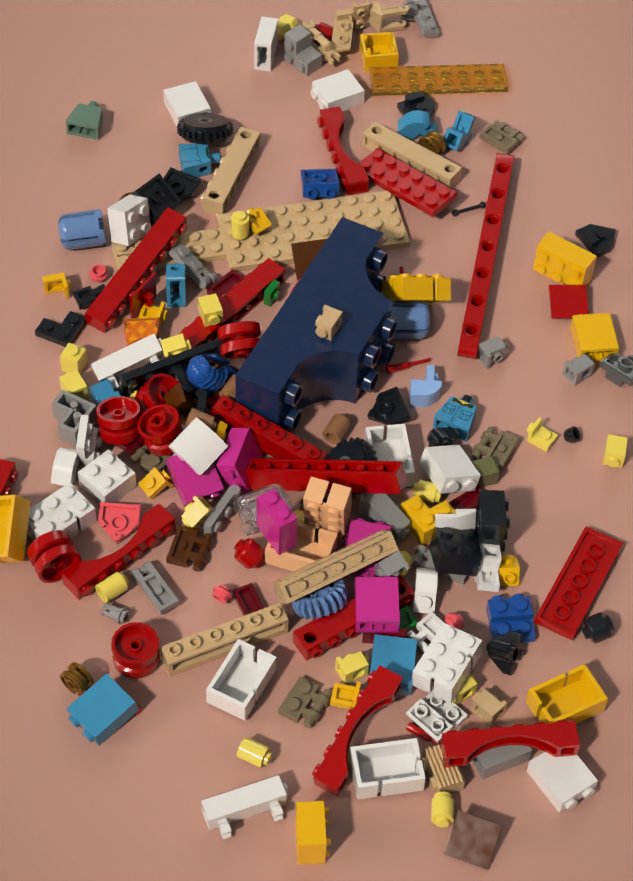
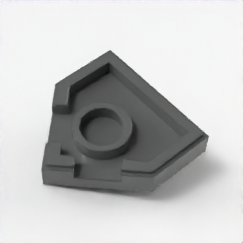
(618, 369)

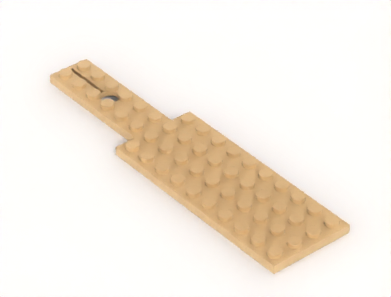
(289, 225)

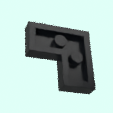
(64, 332)

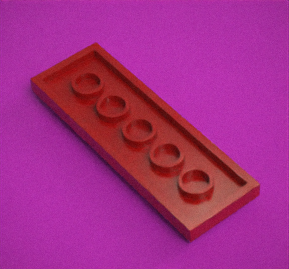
(407, 183)
(578, 583)

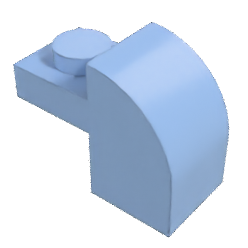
(427, 391)

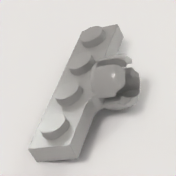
(421, 13)

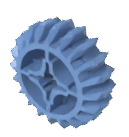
(322, 601)

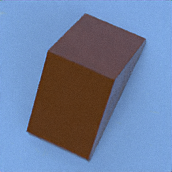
(180, 398)

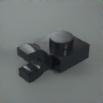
(86, 296)

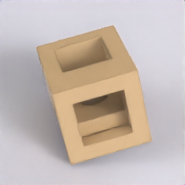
(328, 322)
(488, 706)

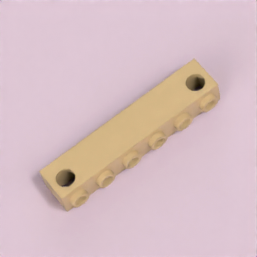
(412, 154)
(231, 171)
(335, 566)
(219, 640)

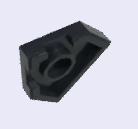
(417, 101)
(182, 184)
(596, 238)
(389, 408)

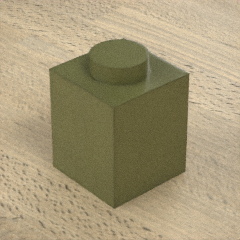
(488, 470)

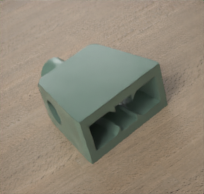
(85, 121)

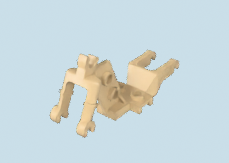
(352, 19)

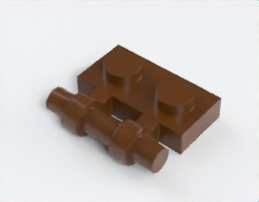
(183, 545)

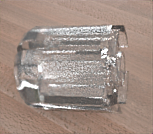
(247, 507)

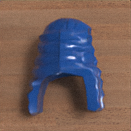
(206, 377)

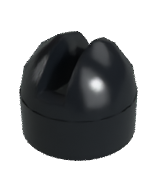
(572, 435)

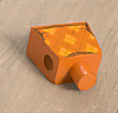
(140, 328)

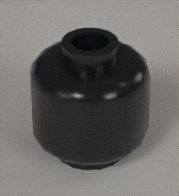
(598, 627)

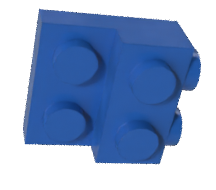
(319, 183)
(511, 615)

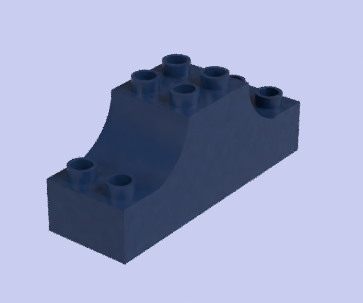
(298, 367)

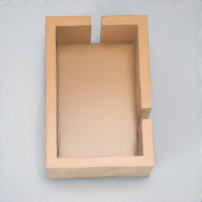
(330, 515)
(306, 551)

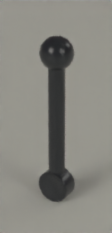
(455, 212)

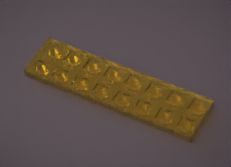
(438, 79)

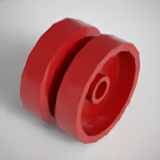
(238, 339)
(154, 390)
(118, 420)
(159, 428)
(52, 555)
(135, 650)

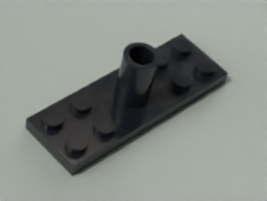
(174, 366)

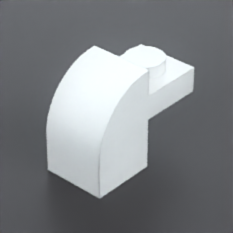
(65, 466)
(487, 575)
(425, 590)

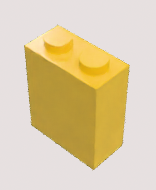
(594, 335)

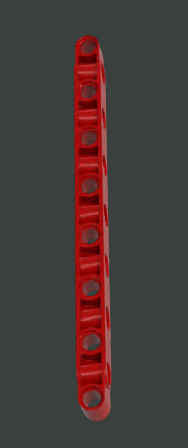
(485, 257)

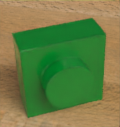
(272, 293)
(406, 618)

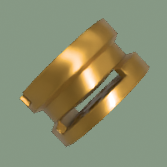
(433, 141)
(76, 678)

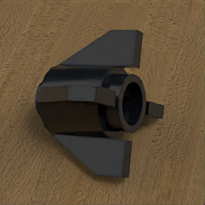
(442, 436)
(503, 651)

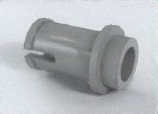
(119, 614)

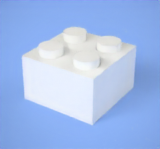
(129, 220)
(107, 478)

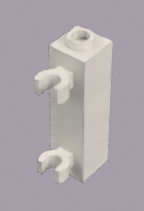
(128, 359)
(244, 803)

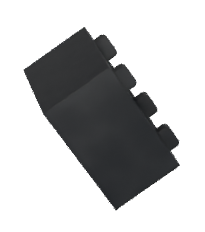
(159, 197)

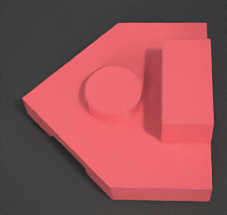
(119, 519)

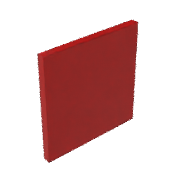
(143, 295)
(568, 301)

